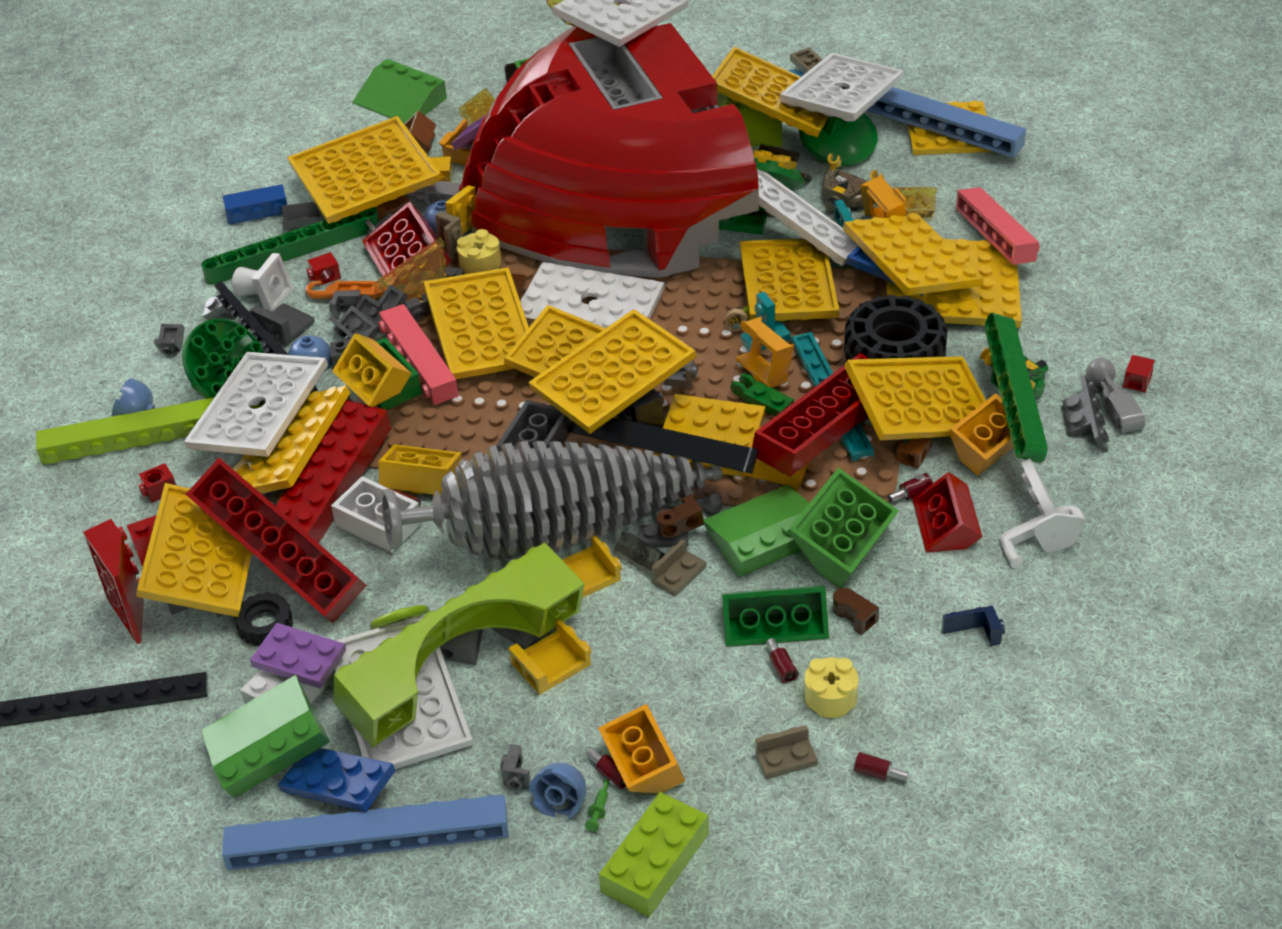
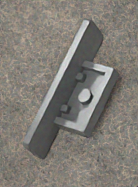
(1084, 415)

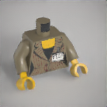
(842, 186)

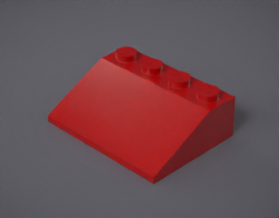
(400, 239)
(117, 574)

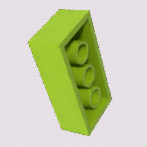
(654, 854)

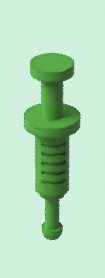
(597, 809)

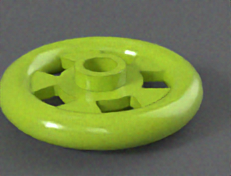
(399, 615)

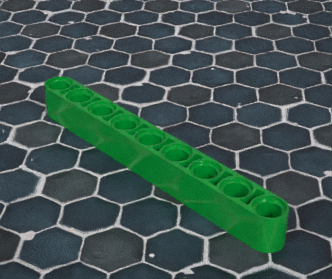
(288, 245)
(1015, 388)

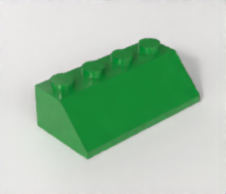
(775, 614)

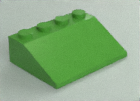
(400, 91)
(841, 526)
(757, 530)
(263, 737)

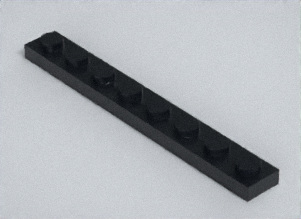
(246, 319)
(103, 699)

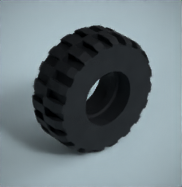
(898, 318)

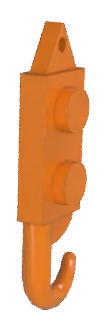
(364, 286)

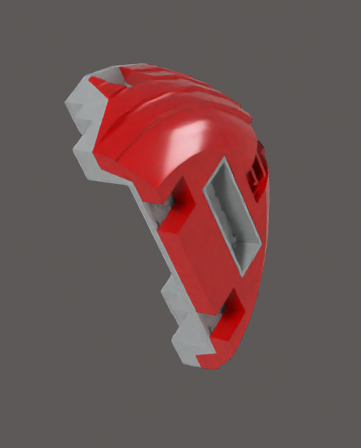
(611, 141)

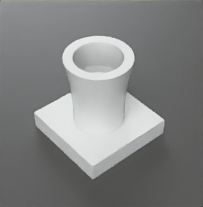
(268, 282)

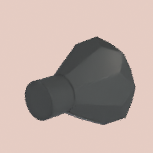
(712, 502)

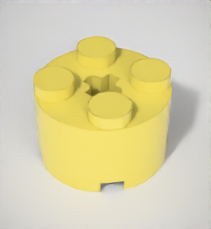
(478, 252)
(831, 686)

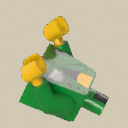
(1035, 370)

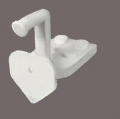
(1054, 528)

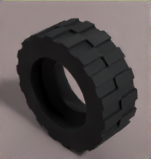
(258, 604)

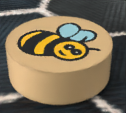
(734, 318)

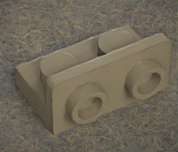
(805, 59)
(676, 569)
(785, 752)

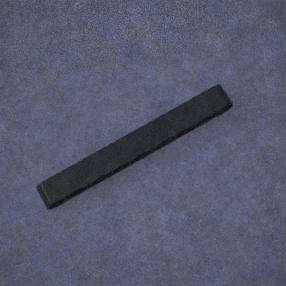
(674, 444)

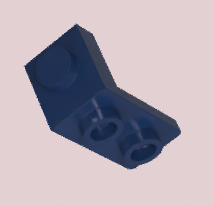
(974, 618)

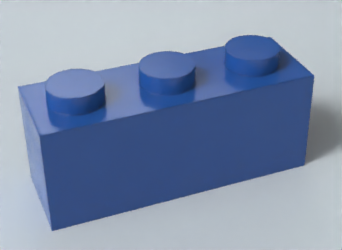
(254, 204)

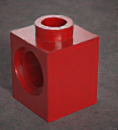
(323, 269)
(1138, 373)
(154, 480)

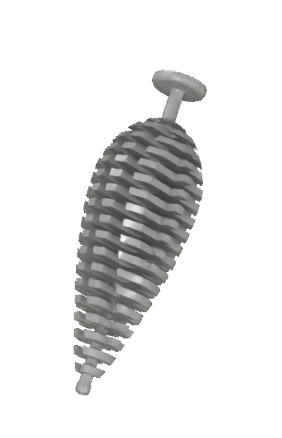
(547, 496)

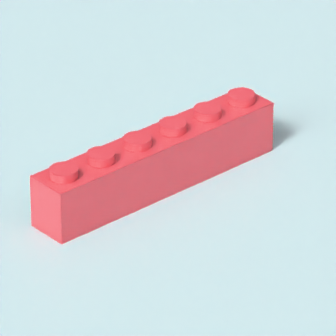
(997, 226)
(408, 338)

